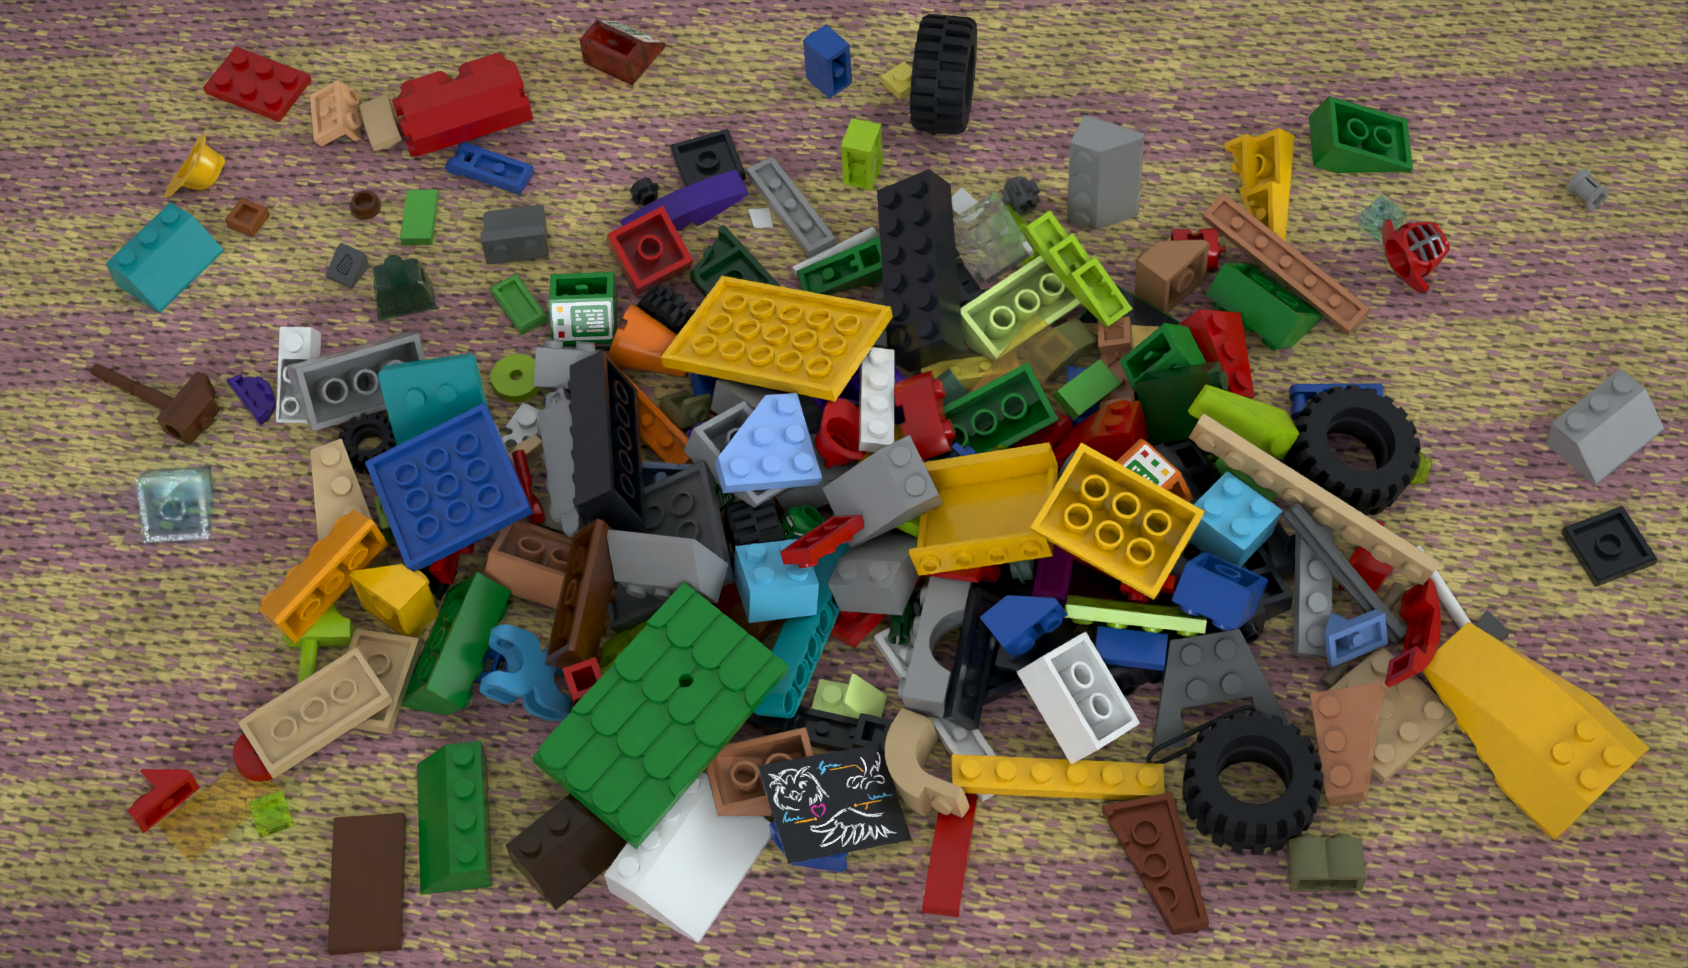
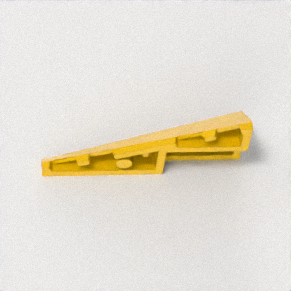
(1265, 174)

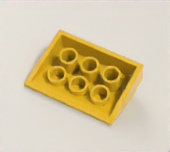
(1117, 521)

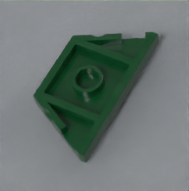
(728, 259)

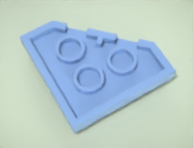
(770, 449)

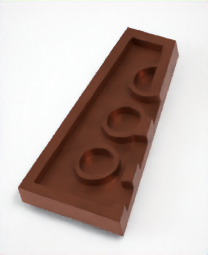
(1159, 853)

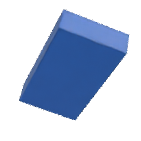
(1132, 648)

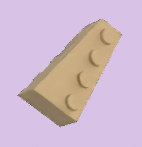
(337, 490)

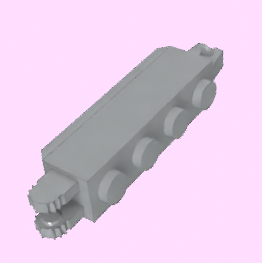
(557, 458)

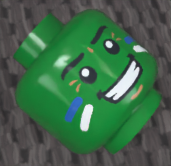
(800, 521)

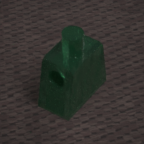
(402, 288)

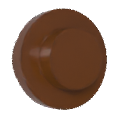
(365, 205)

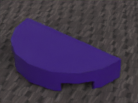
(255, 395)

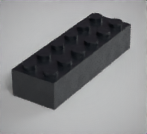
(920, 270)
(606, 445)

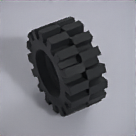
(666, 307)
(363, 429)

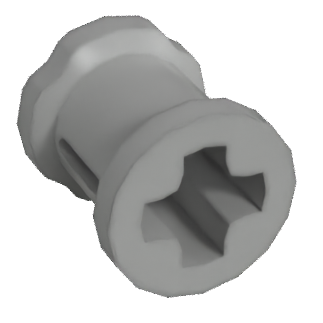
(1588, 189)

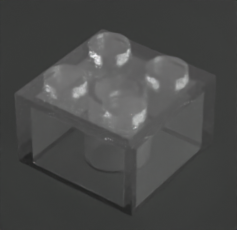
(990, 239)

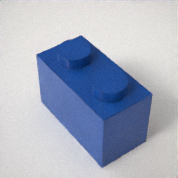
(827, 61)

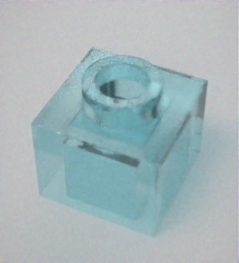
(1378, 211)

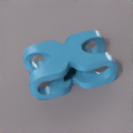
(526, 675)

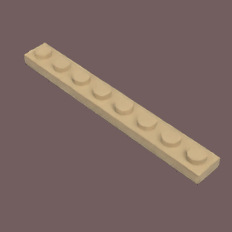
(1316, 501)

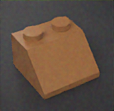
(1170, 272)

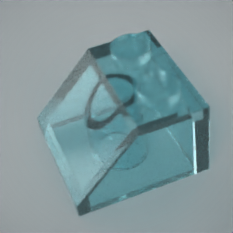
(176, 503)

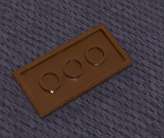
(367, 884)

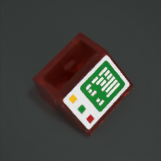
(619, 49)

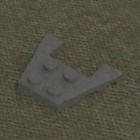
(1209, 671)

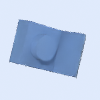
(1354, 637)

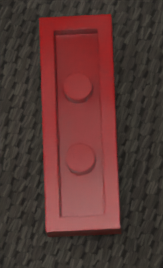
(822, 540)

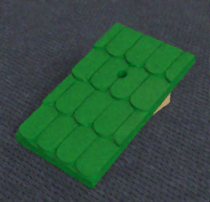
(660, 714)

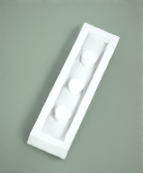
(876, 400)

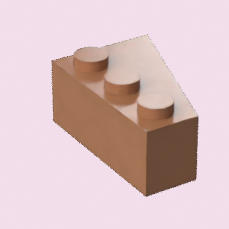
(1346, 739)

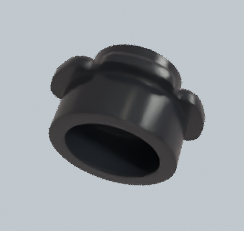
(644, 191)

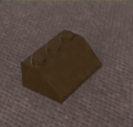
(564, 850)

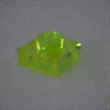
(271, 813)

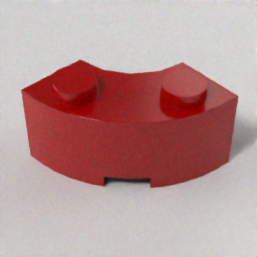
(925, 414)

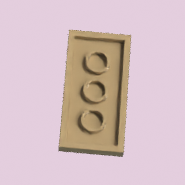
(315, 712)

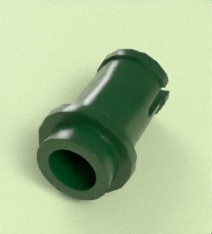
(901, 626)

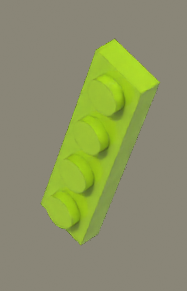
(1123, 613)

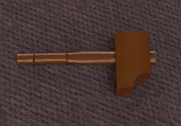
(183, 415)

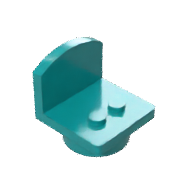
(429, 392)

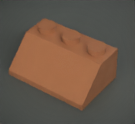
(529, 562)

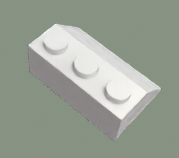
(1078, 698)

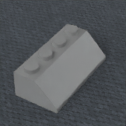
(1104, 174)
(347, 381)

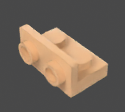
(335, 113)

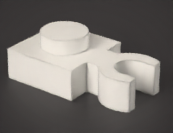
(522, 425)

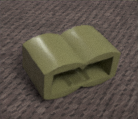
(1325, 863)

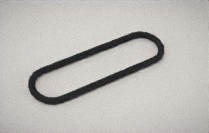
(1187, 734)

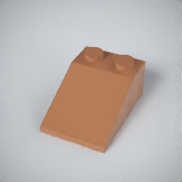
(736, 775)

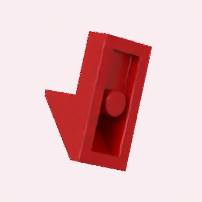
(168, 791)

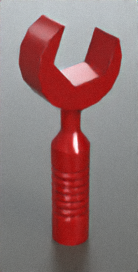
(524, 475)

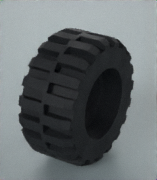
(943, 73)
(1374, 423)
(1261, 742)

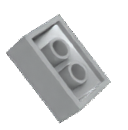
(1605, 427)
(662, 563)

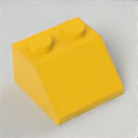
(396, 597)

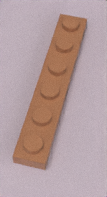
(1286, 264)

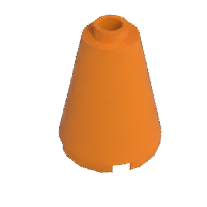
(642, 343)

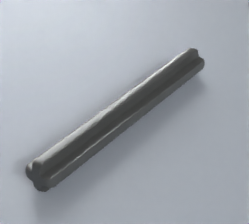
(1341, 569)

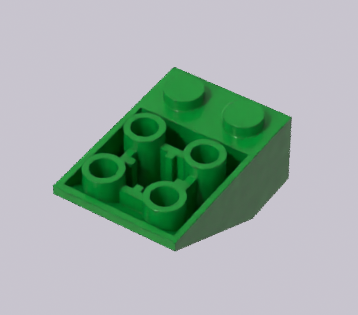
(1163, 349)

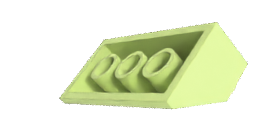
(1004, 309)

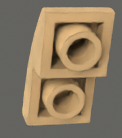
(380, 123)

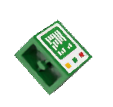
(583, 307)

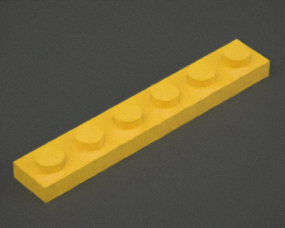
(1056, 777)

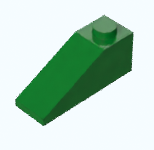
(844, 270)

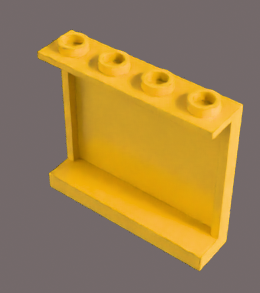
(986, 509)

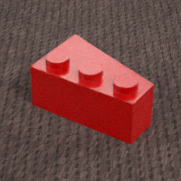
(1223, 340)

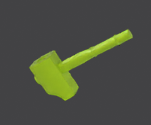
(329, 630)

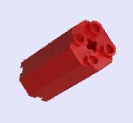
(451, 111)

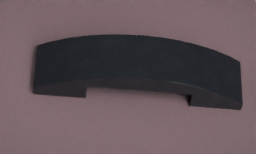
(829, 729)

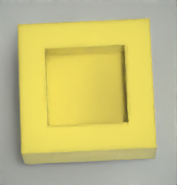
(898, 80)

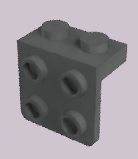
(514, 234)

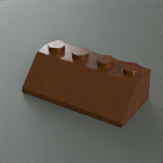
(583, 599)

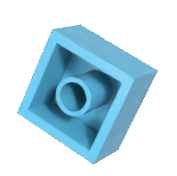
(1234, 520)
(771, 588)

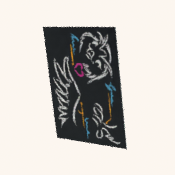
(834, 803)

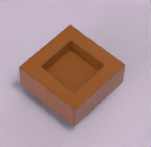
(247, 217)

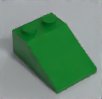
(1358, 139)

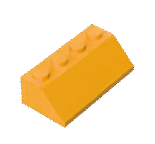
(323, 575)

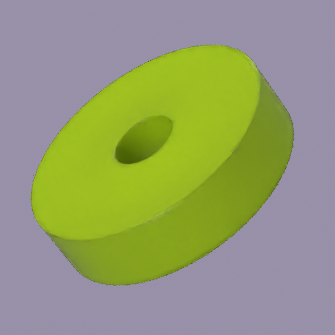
(513, 366)

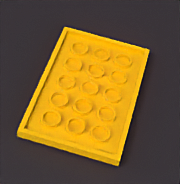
(777, 338)

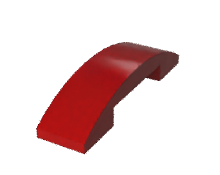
(1422, 613)

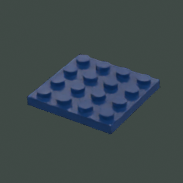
(448, 487)

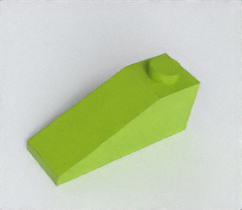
(1254, 421)

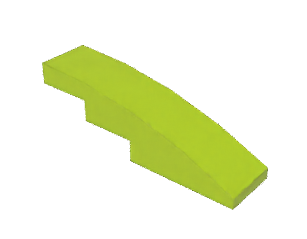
(1077, 271)

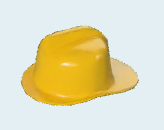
(198, 170)

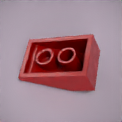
(1107, 431)

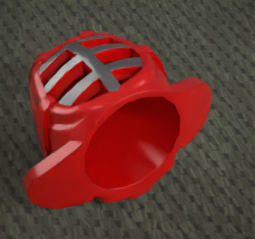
(1414, 250)

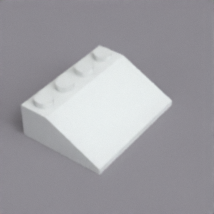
(689, 862)

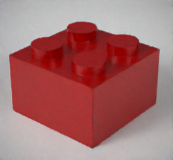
(649, 250)

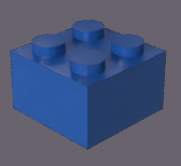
(1219, 591)

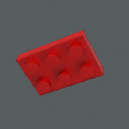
(257, 84)

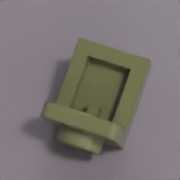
(685, 408)

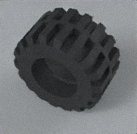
(752, 525)

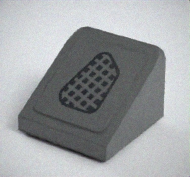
(347, 265)

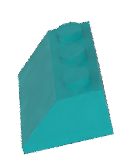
(164, 257)

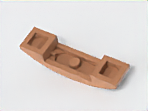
(1114, 344)

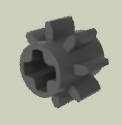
(1021, 194)

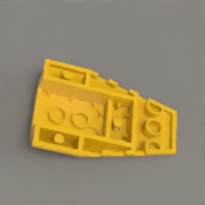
(1535, 730)

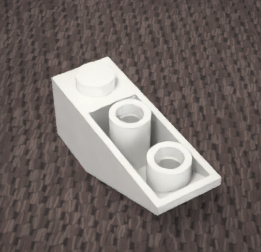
(295, 346)

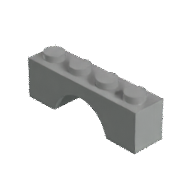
(927, 681)

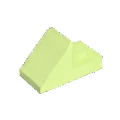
(849, 698)

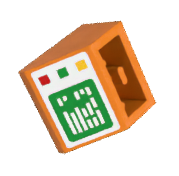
(1153, 466)

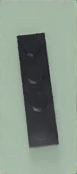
(971, 663)

